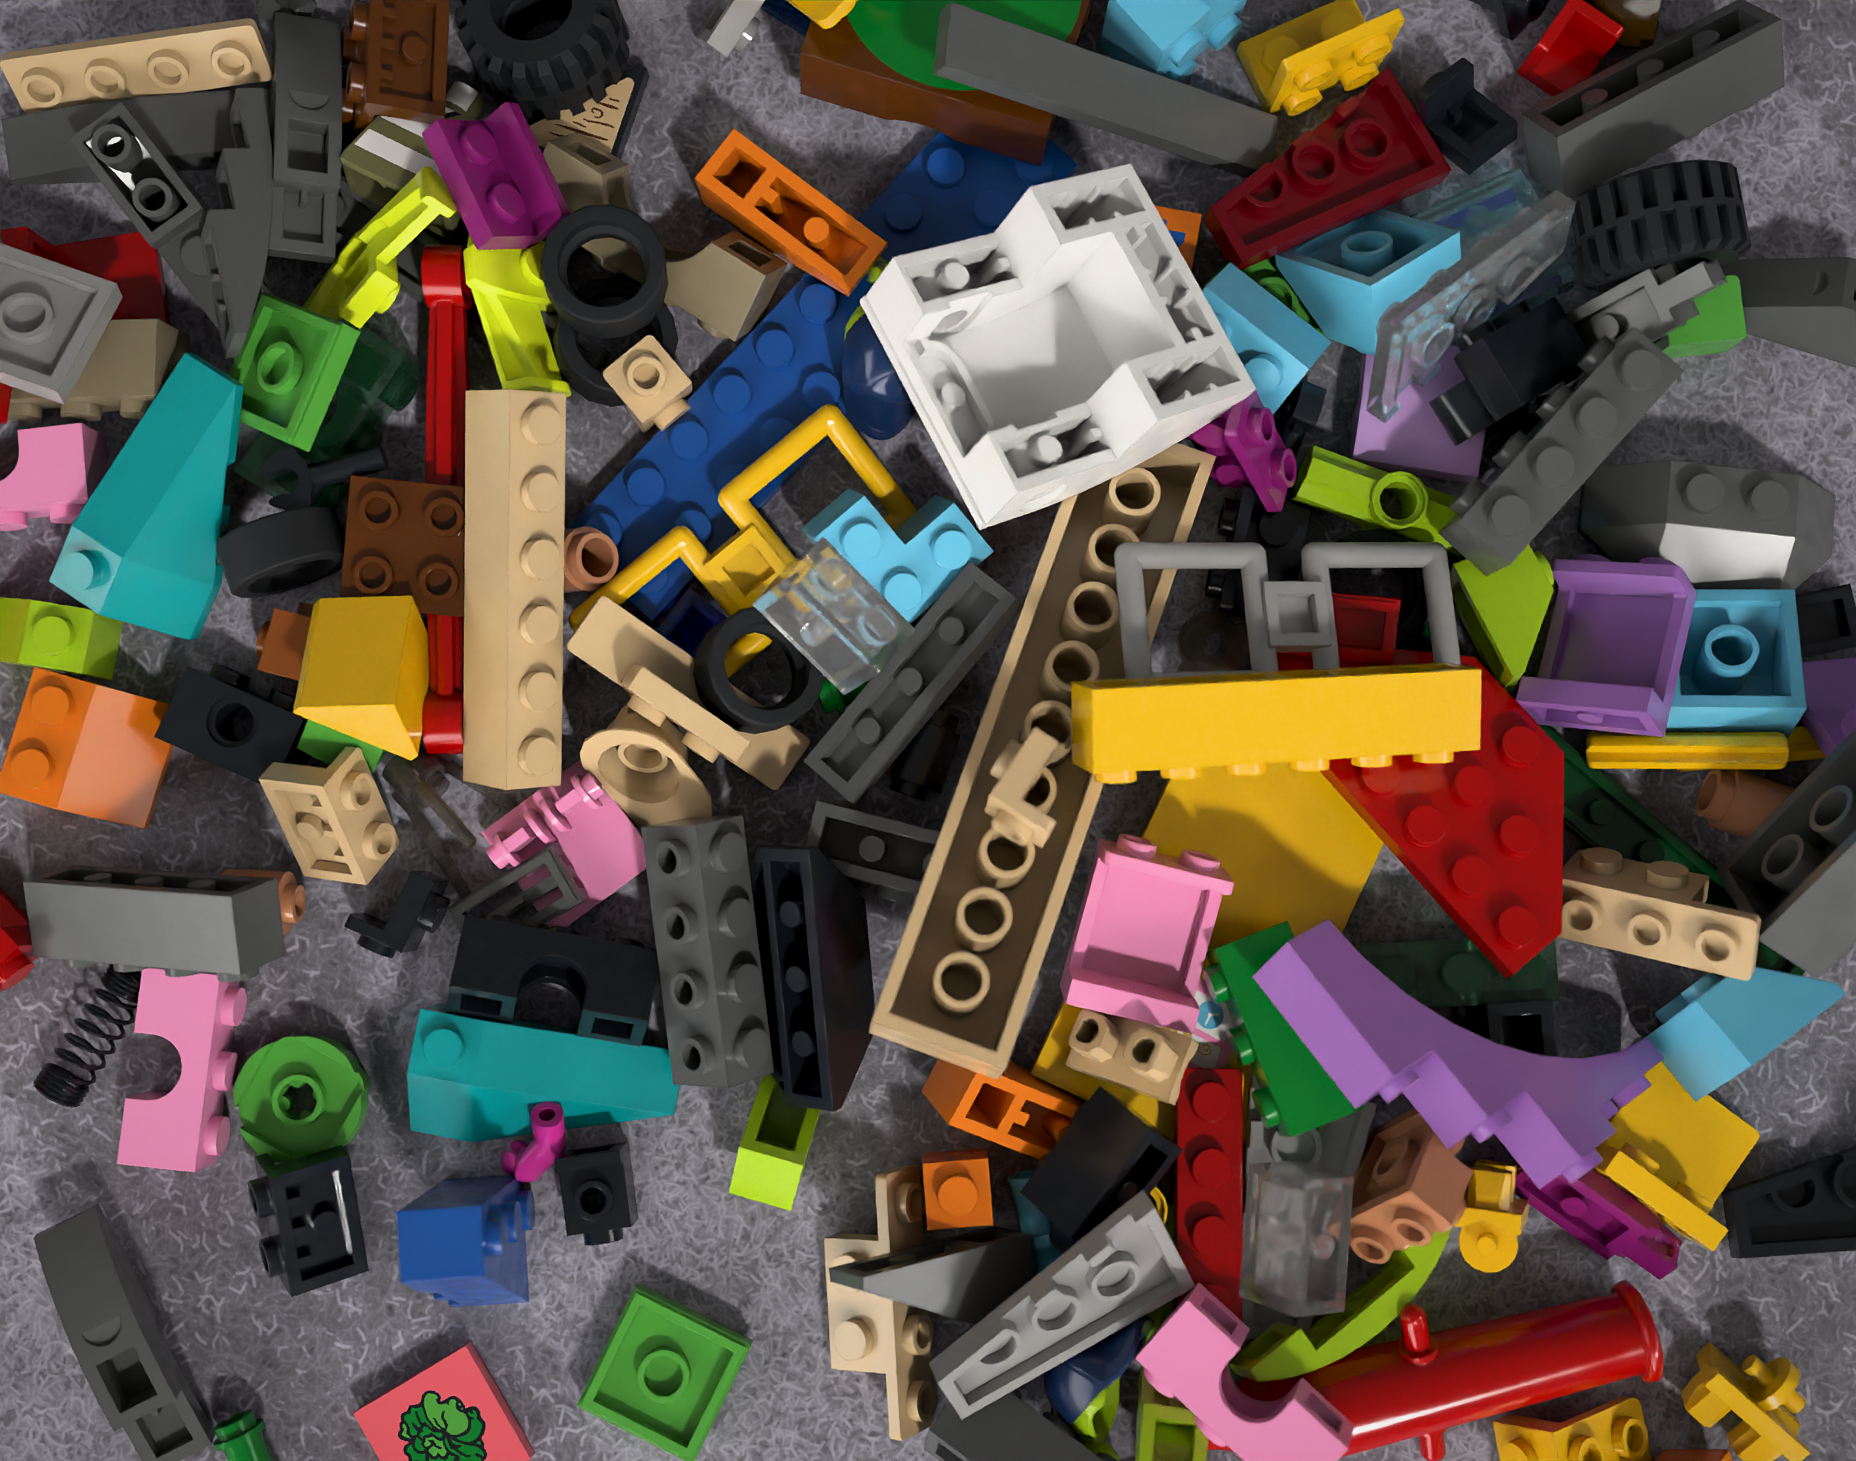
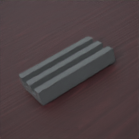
(560, 877)

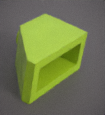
(1504, 611)
(58, 637)
(773, 1149)

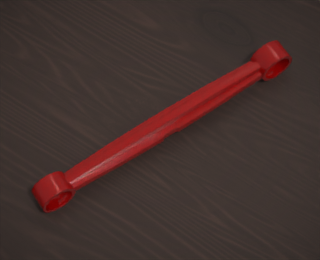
(447, 384)

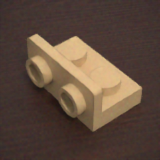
(332, 817)

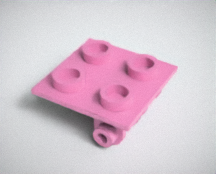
(590, 830)

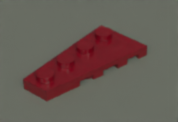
(1342, 170)

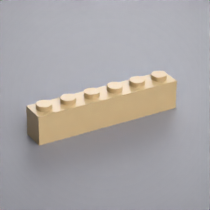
(514, 588)

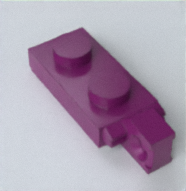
(1604, 1219)

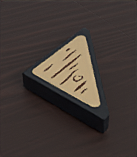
(603, 123)

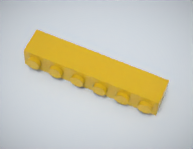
(1273, 718)

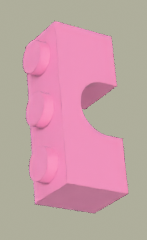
(53, 475)
(187, 1124)
(1192, 1360)

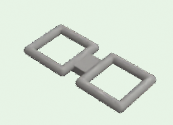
(1280, 613)

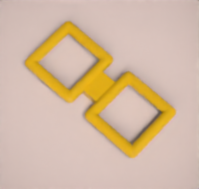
(755, 554)

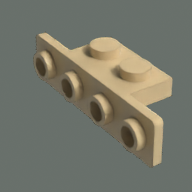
(138, 65)
(665, 687)
(1655, 914)
(881, 1333)

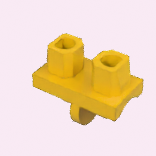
(1491, 1216)
(1757, 1399)

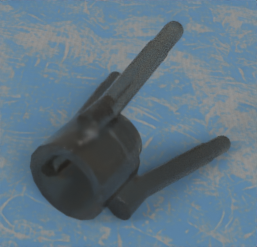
(423, 785)

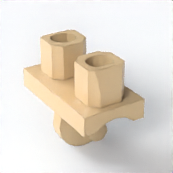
(1130, 1054)

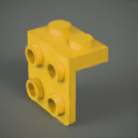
(1602, 1434)

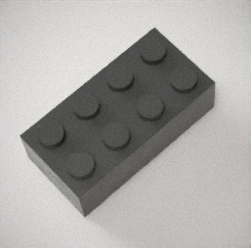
(1803, 867)

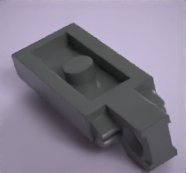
(1651, 301)

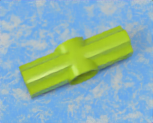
(1354, 493)

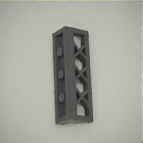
(913, 683)

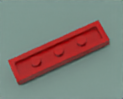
(1210, 1182)

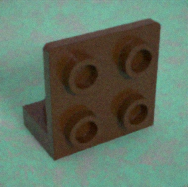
(394, 62)
(406, 543)

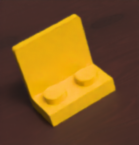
(1317, 53)
(1676, 1155)

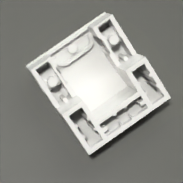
(1055, 345)

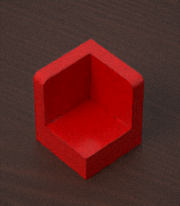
(1570, 47)

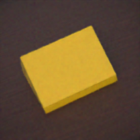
(367, 670)

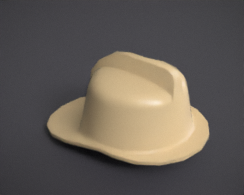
(646, 770)

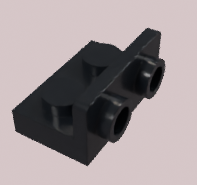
(1279, 533)
(309, 1219)

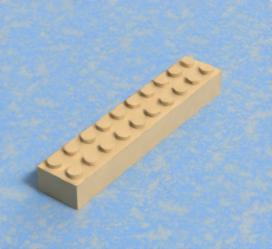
(987, 900)

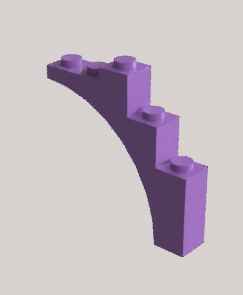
(1462, 1084)

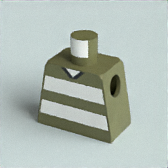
(394, 151)

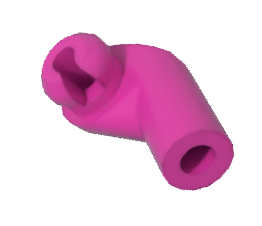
(548, 1142)

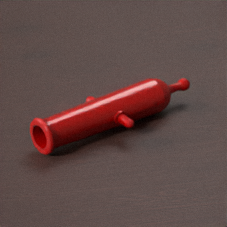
(1479, 1368)

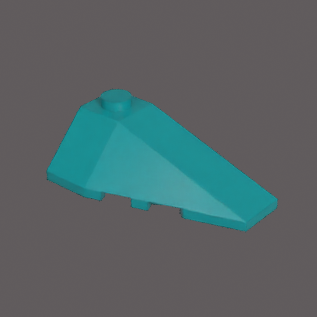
(155, 518)
(486, 1076)

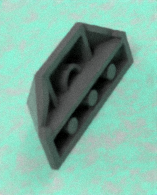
(1711, 520)

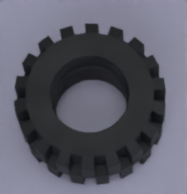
(551, 70)
(1659, 217)

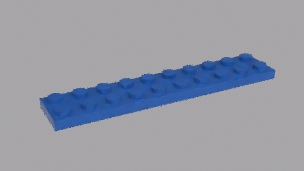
(794, 365)

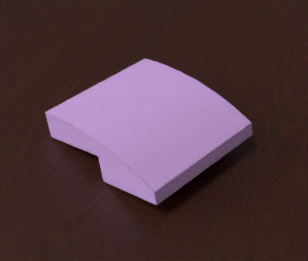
(1414, 436)

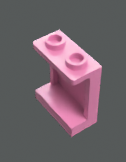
(1144, 932)

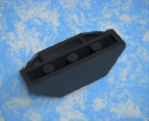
(812, 973)

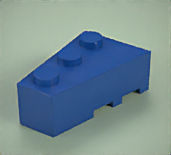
(468, 1241)

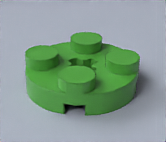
(293, 1061)

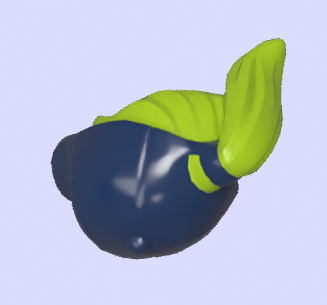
(871, 385)
(1087, 1386)

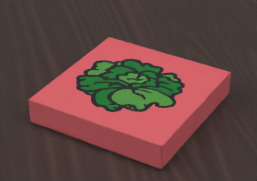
(445, 1415)

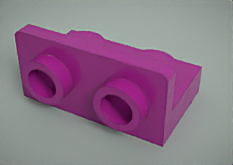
(497, 178)
(1249, 452)

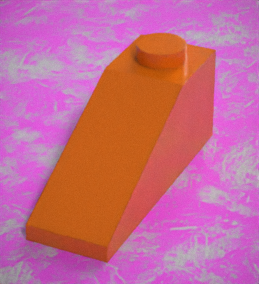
(787, 214)
(1010, 1111)

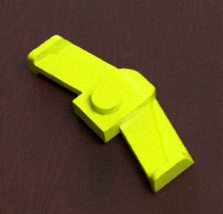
(366, 268)
(509, 303)

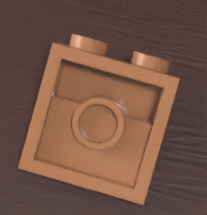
(1405, 1188)

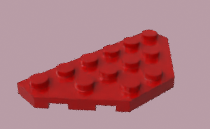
(1474, 828)

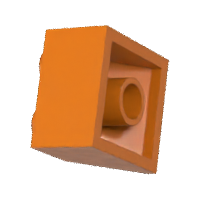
(87, 749)

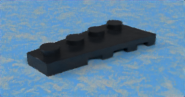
(1795, 1210)

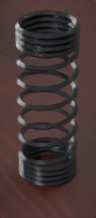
(52, 1079)

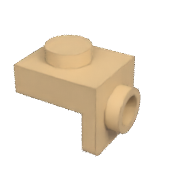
(650, 385)
(1017, 773)

